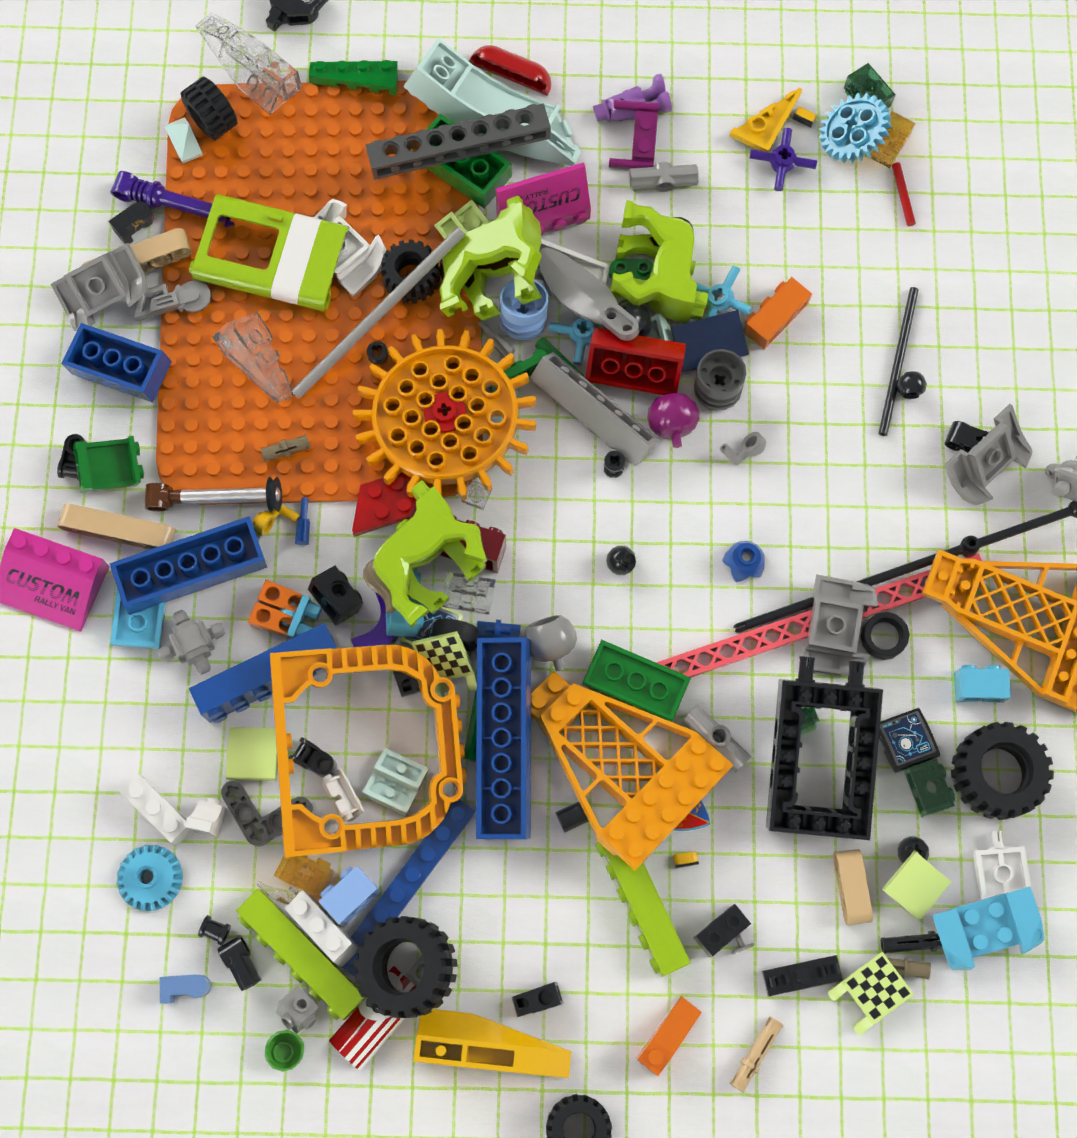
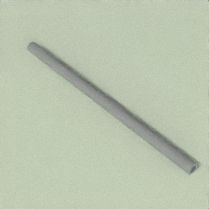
(387, 304)

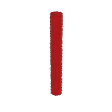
(903, 194)

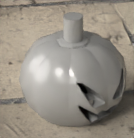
(551, 639)

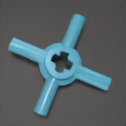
(728, 300)
(574, 331)

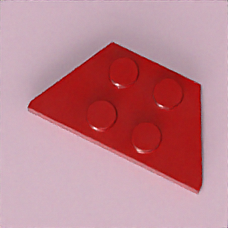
(382, 504)

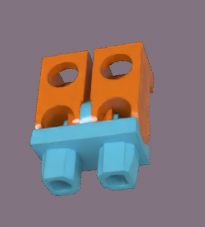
(282, 611)

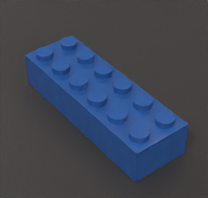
(188, 565)
(251, 679)

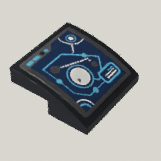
(907, 740)

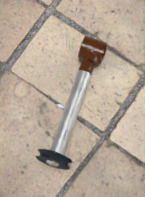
(161, 496)

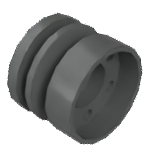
(724, 370)

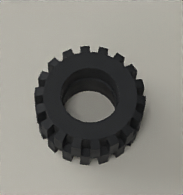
(209, 108)
(405, 255)
(578, 1104)

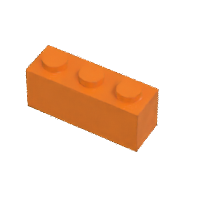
(777, 312)

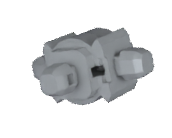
(1064, 479)
(191, 642)

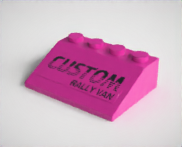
(554, 197)
(50, 579)

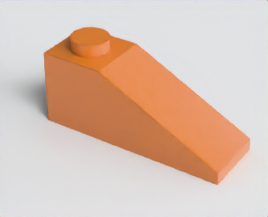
(668, 1036)

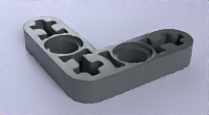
(264, 823)

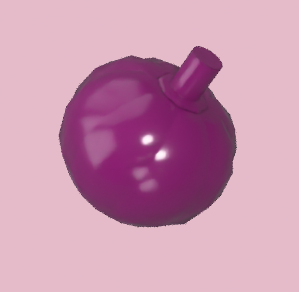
(673, 417)

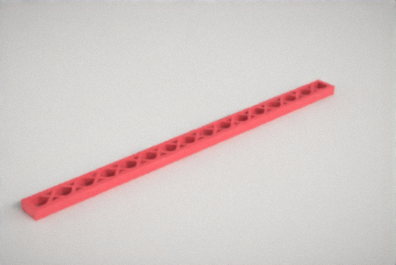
(790, 638)

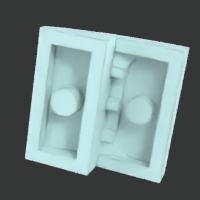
(395, 782)

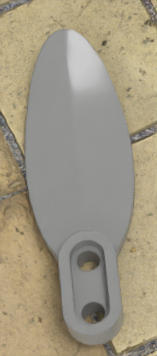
(585, 294)

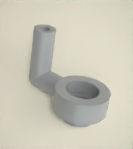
(751, 446)

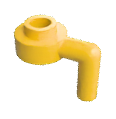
(264, 521)

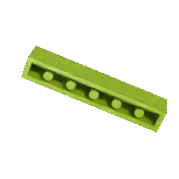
(647, 913)
(300, 954)

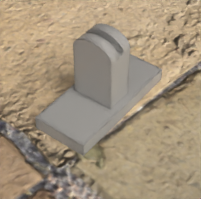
(741, 945)

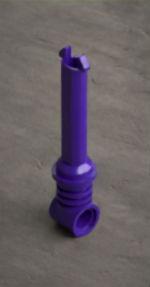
(129, 188)

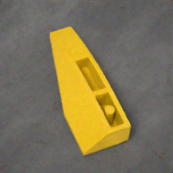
(480, 1043)

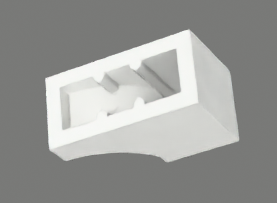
(207, 817)

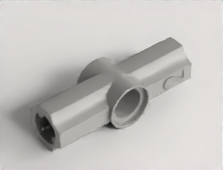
(663, 176)
(705, 726)

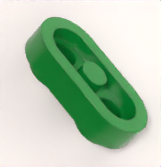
(633, 266)

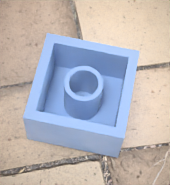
(349, 895)

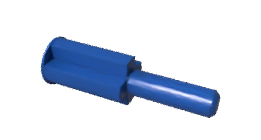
(303, 525)

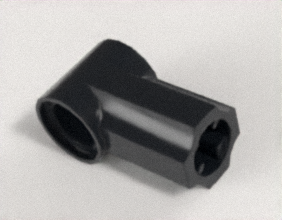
(236, 956)

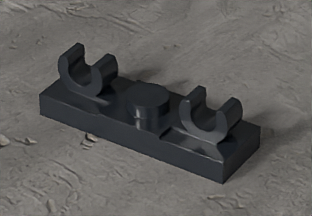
(802, 975)

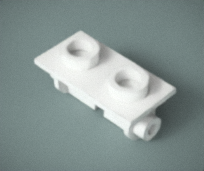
(339, 786)

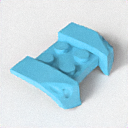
(989, 927)

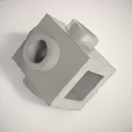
(298, 1010)

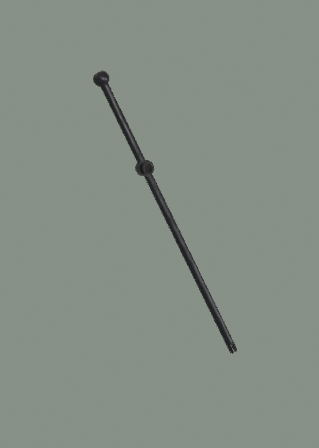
(968, 548)

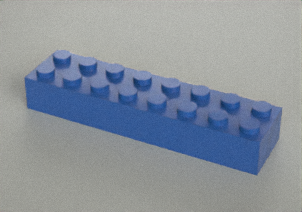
(503, 738)

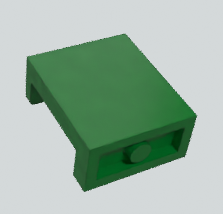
(108, 464)

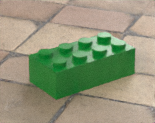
(473, 176)

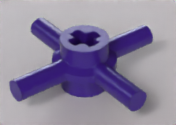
(776, 158)

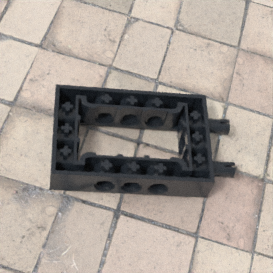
(861, 761)

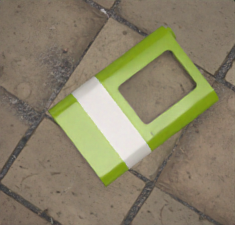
(300, 261)

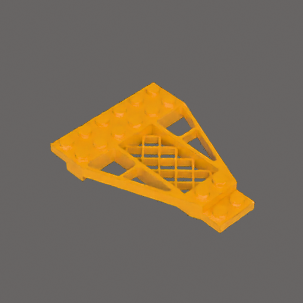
(955, 583)
(662, 801)

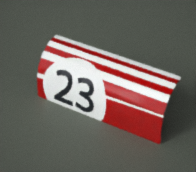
(366, 1028)

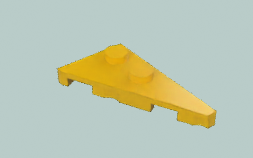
(764, 128)

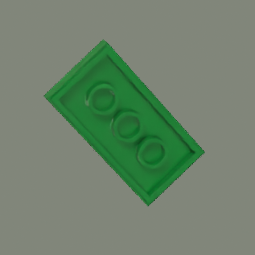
(636, 681)

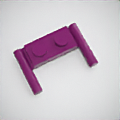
(644, 134)

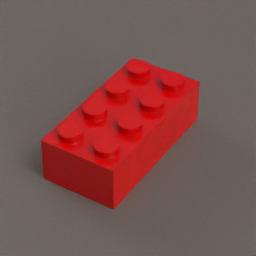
(635, 364)

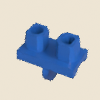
(497, 629)

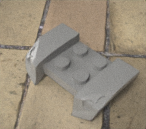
(100, 285)
(974, 470)
(837, 623)

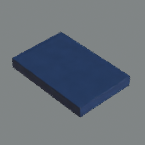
(710, 334)

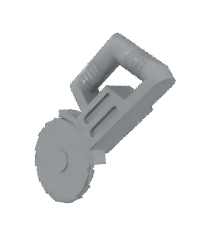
(191, 297)

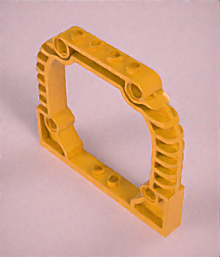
(305, 831)

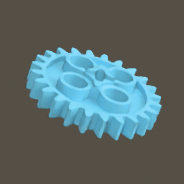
(861, 125)

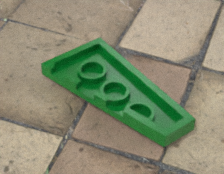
(355, 74)

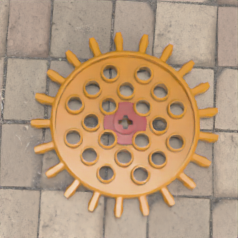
(455, 467)

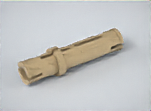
(753, 1059)

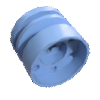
(521, 320)

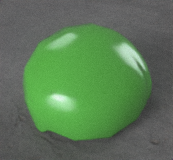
(284, 1050)

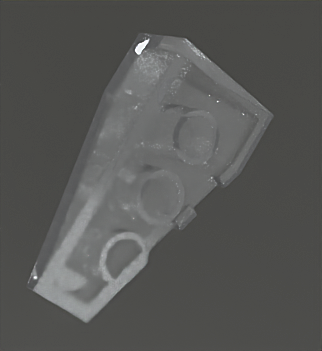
(249, 348)

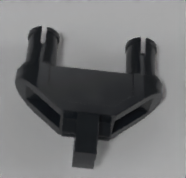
(293, 12)

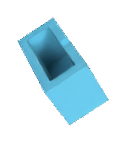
(989, 684)

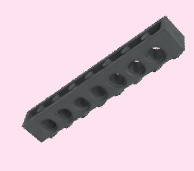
(451, 150)

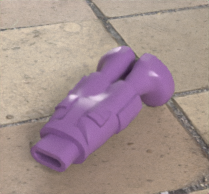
(656, 91)

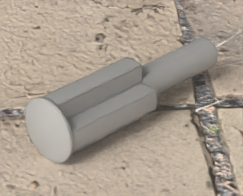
(500, 343)

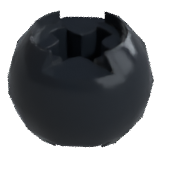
(911, 385)
(614, 560)
(908, 843)

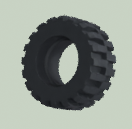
(1026, 751)
(374, 961)

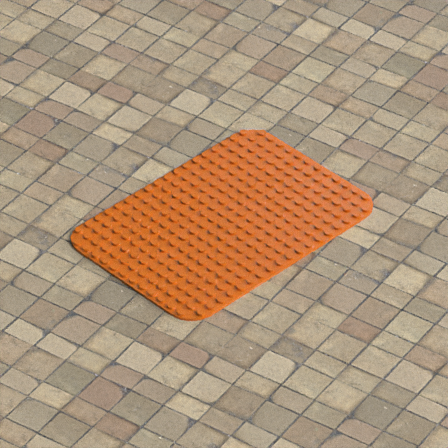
(297, 161)

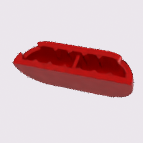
(512, 68)

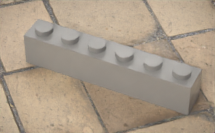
(593, 409)

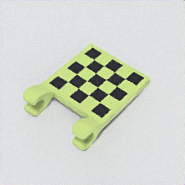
(449, 658)
(875, 989)

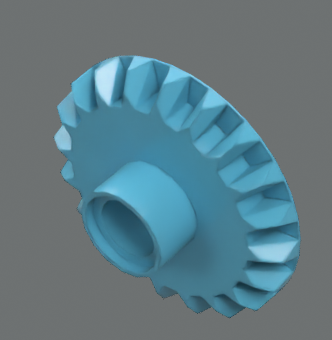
(165, 882)

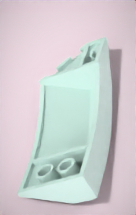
(464, 92)

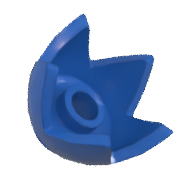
(744, 569)

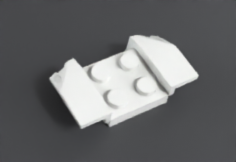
(358, 260)

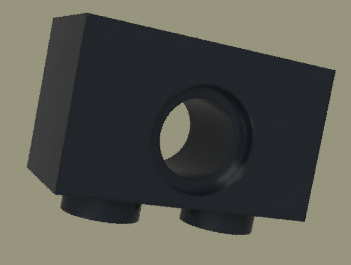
(335, 607)
(722, 930)

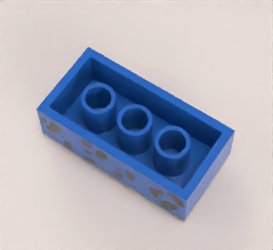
(116, 362)

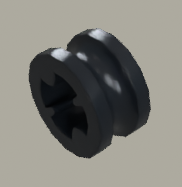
(377, 345)

